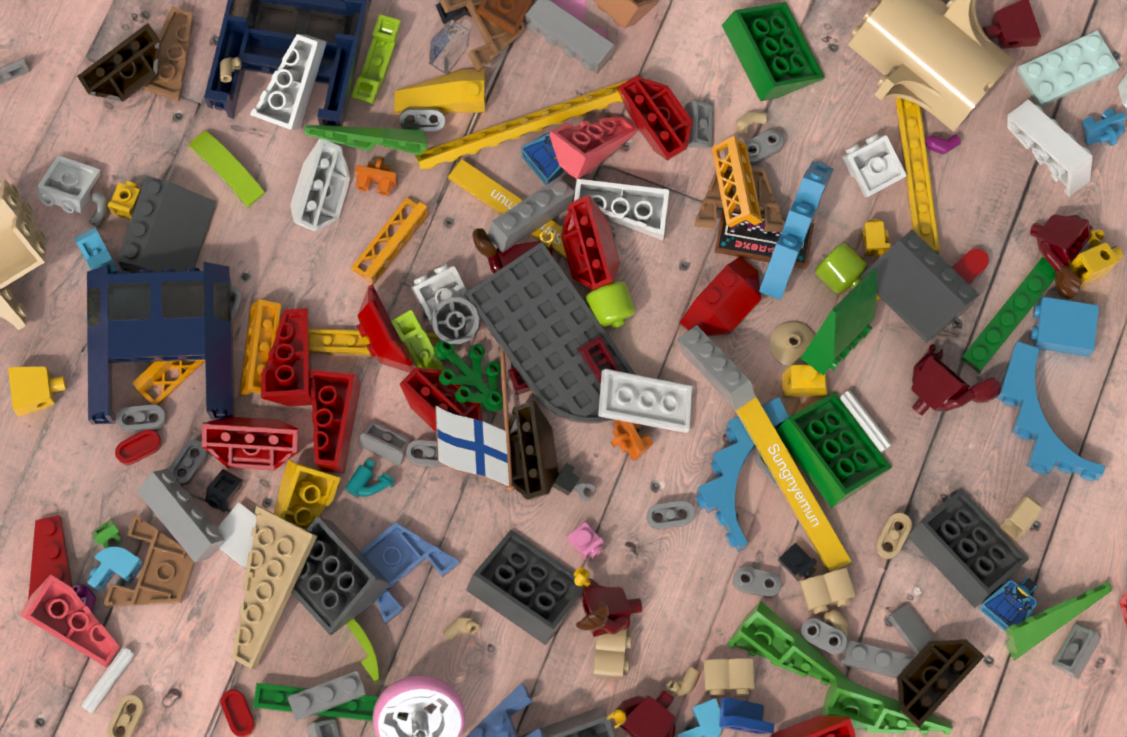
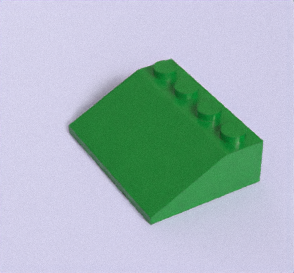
(772, 50)
(844, 326)
(832, 449)

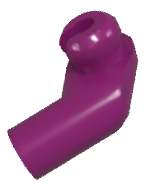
(940, 145)
(86, 595)

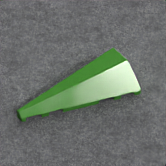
(366, 138)
(1039, 627)
(772, 638)
(874, 710)

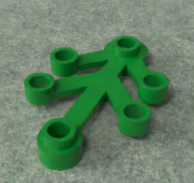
(472, 377)

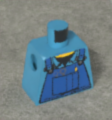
(542, 159)
(1010, 603)

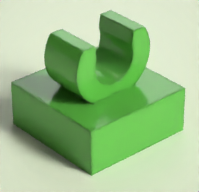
(105, 532)

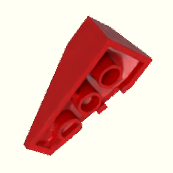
(289, 361)

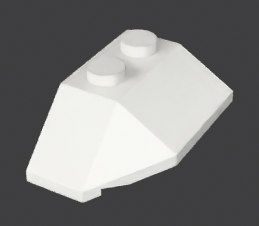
(320, 187)

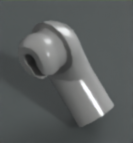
(102, 208)

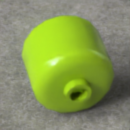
(841, 269)
(611, 304)

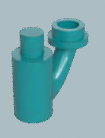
(360, 478)

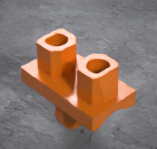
(377, 173)
(629, 440)

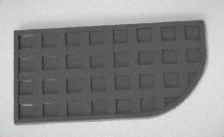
(539, 327)

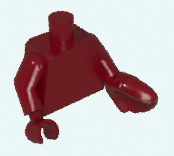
(943, 388)

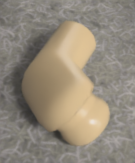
(227, 66)
(748, 119)
(837, 620)
(461, 625)
(683, 686)

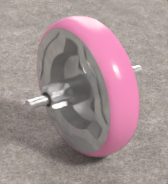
(413, 696)

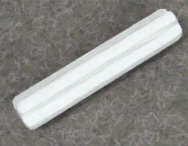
(865, 421)
(107, 680)

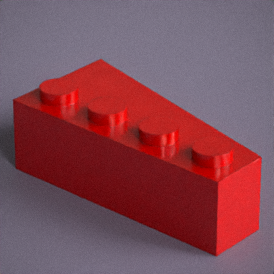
(333, 417)

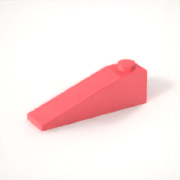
(587, 145)
(64, 615)

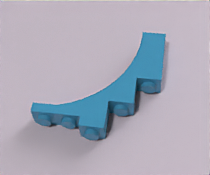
(795, 229)
(1047, 449)
(727, 463)

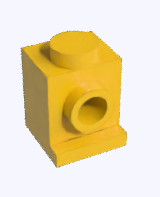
(124, 207)
(875, 238)

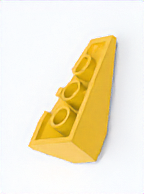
(452, 93)
(304, 493)

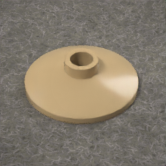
(782, 349)

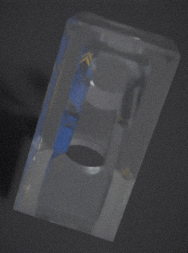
(449, 45)

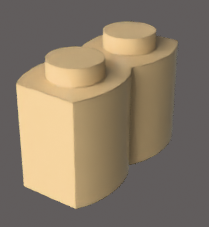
(1021, 518)
(827, 590)
(610, 655)
(728, 676)

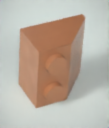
(626, 12)

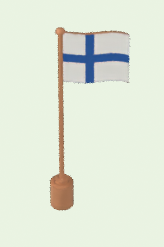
(475, 445)

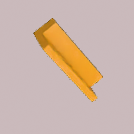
(744, 182)
(394, 243)
(260, 337)
(158, 370)

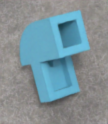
(95, 250)
(113, 561)
(707, 718)

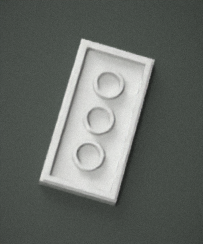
(645, 400)

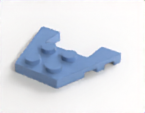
(396, 555)
(499, 721)

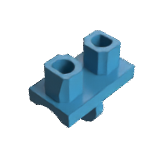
(1105, 130)

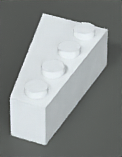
(292, 84)
(1051, 146)
(628, 205)

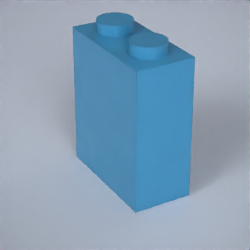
(1065, 326)

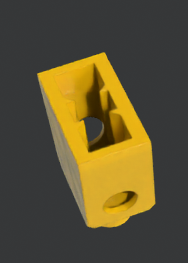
(1095, 263)
(803, 382)
(33, 388)

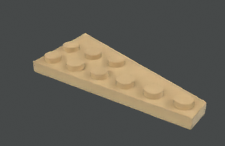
(270, 576)

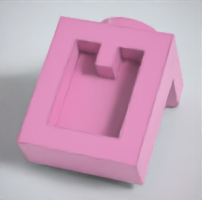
(586, 541)

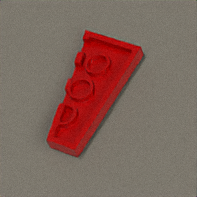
(49, 553)

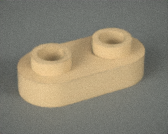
(893, 536)
(123, 718)

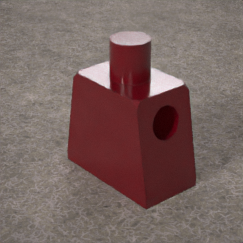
(1014, 26)

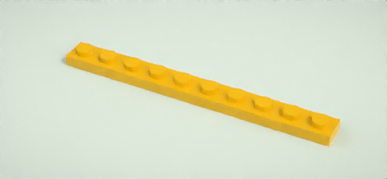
(517, 127)

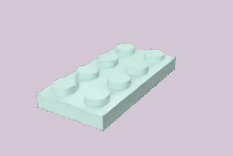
(1068, 69)

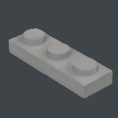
(876, 659)
(326, 695)

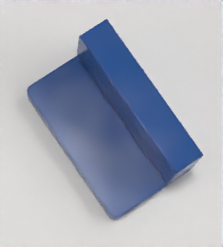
(744, 716)

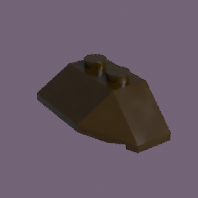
(125, 67)
(532, 451)
(934, 677)

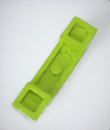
(377, 60)
(227, 168)
(416, 341)
(371, 662)

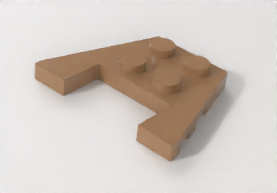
(494, 36)
(708, 212)
(163, 573)

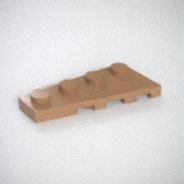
(175, 44)

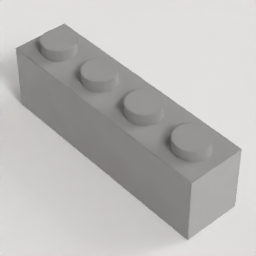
(569, 34)
(530, 214)
(716, 367)
(181, 515)

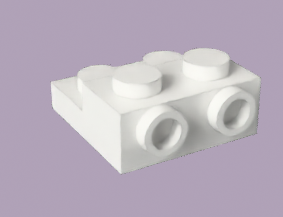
(874, 164)
(67, 184)
(438, 287)

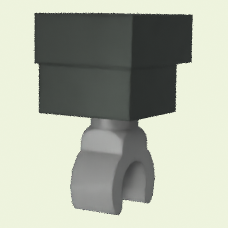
(568, 481)

